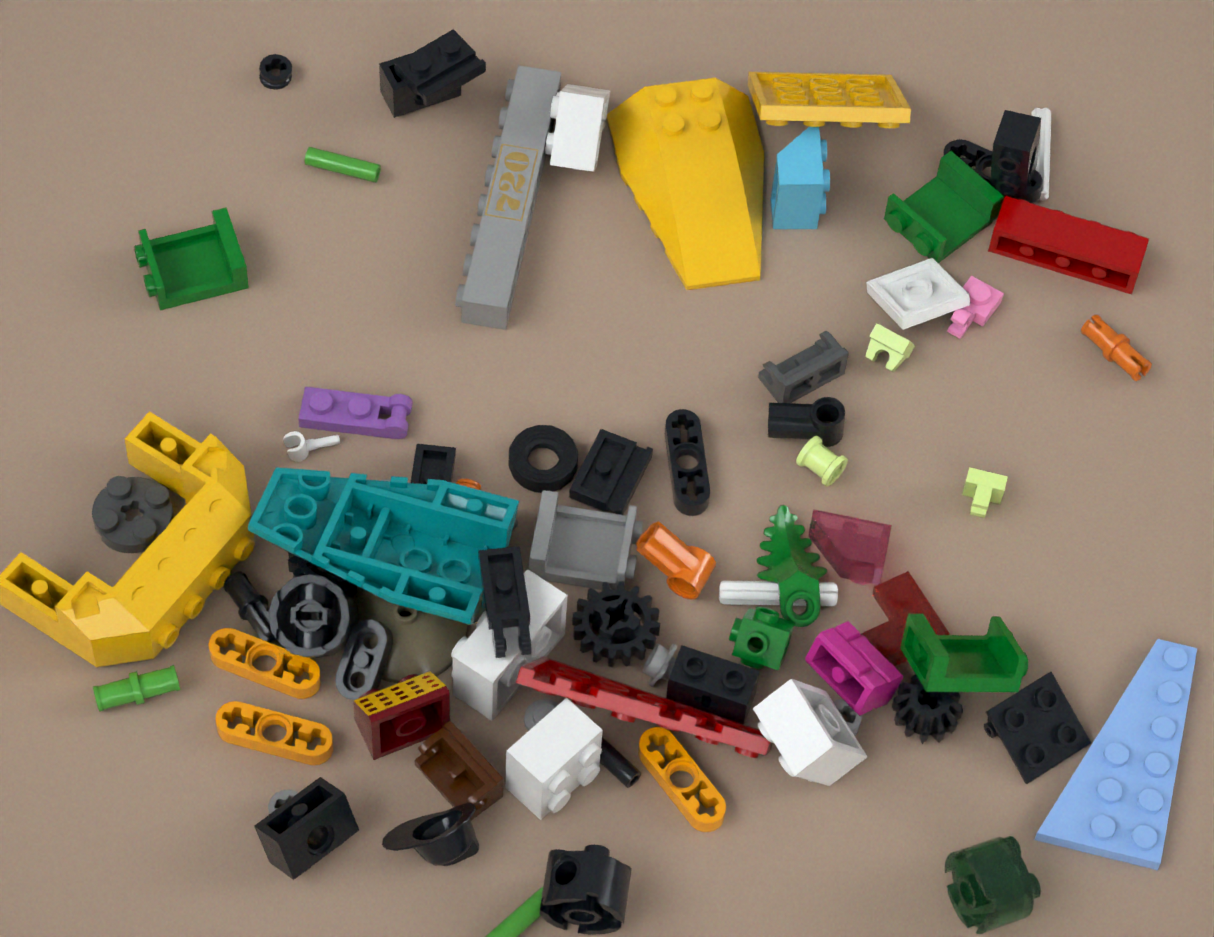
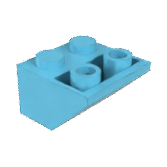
(800, 182)

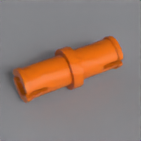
(1116, 347)

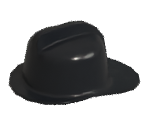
(437, 837)

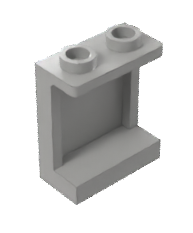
(583, 544)

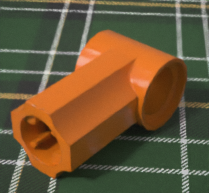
(684, 565)

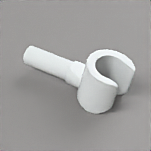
(301, 452)

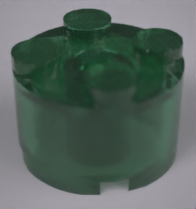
(991, 884)

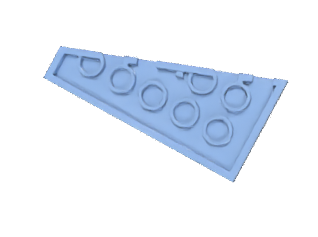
(1127, 778)

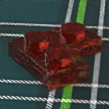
(897, 599)

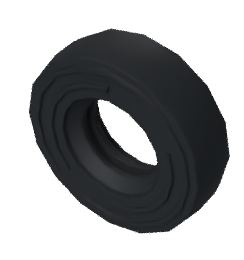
(543, 437)

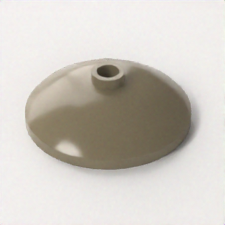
(419, 641)

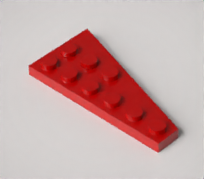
(631, 703)

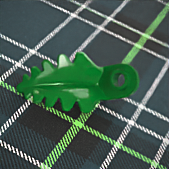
(791, 567)

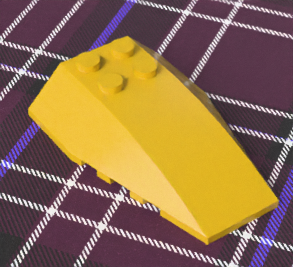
(696, 176)

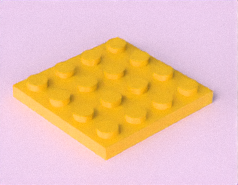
(828, 98)

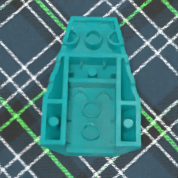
(389, 536)

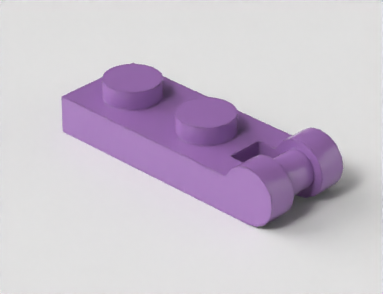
(355, 413)

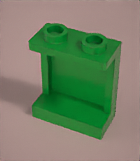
(193, 263)
(964, 661)

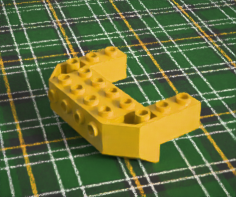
(168, 578)

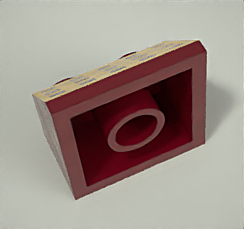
(402, 713)

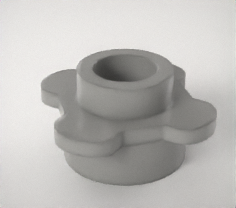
(659, 663)

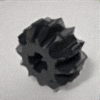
(926, 711)

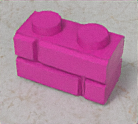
(853, 668)

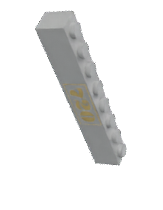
(510, 199)

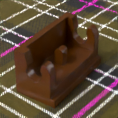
(459, 770)

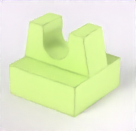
(886, 340)
(983, 488)

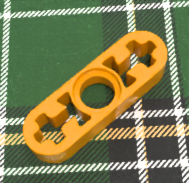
(257, 647)
(249, 713)
(682, 797)

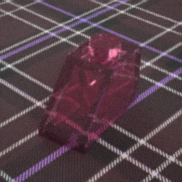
(851, 545)

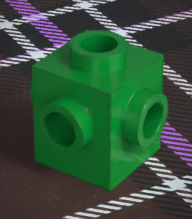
(761, 638)

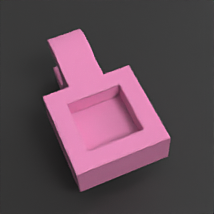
(982, 305)

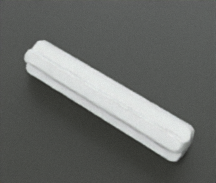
(1043, 160)
(768, 594)

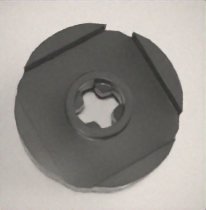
(128, 494)

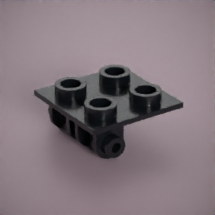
(1037, 727)

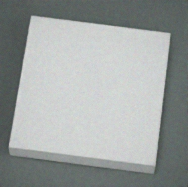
(918, 293)

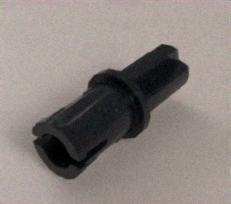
(250, 604)

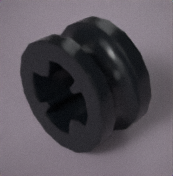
(275, 62)

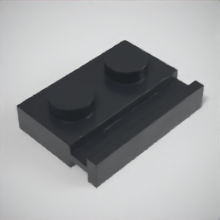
(440, 67)
(610, 473)

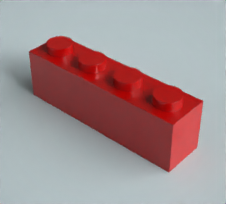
(1068, 244)

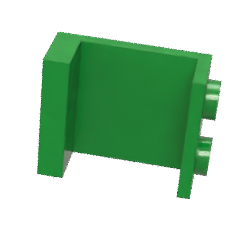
(945, 209)

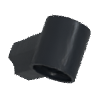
(804, 420)

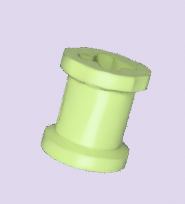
(821, 461)

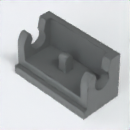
(805, 370)

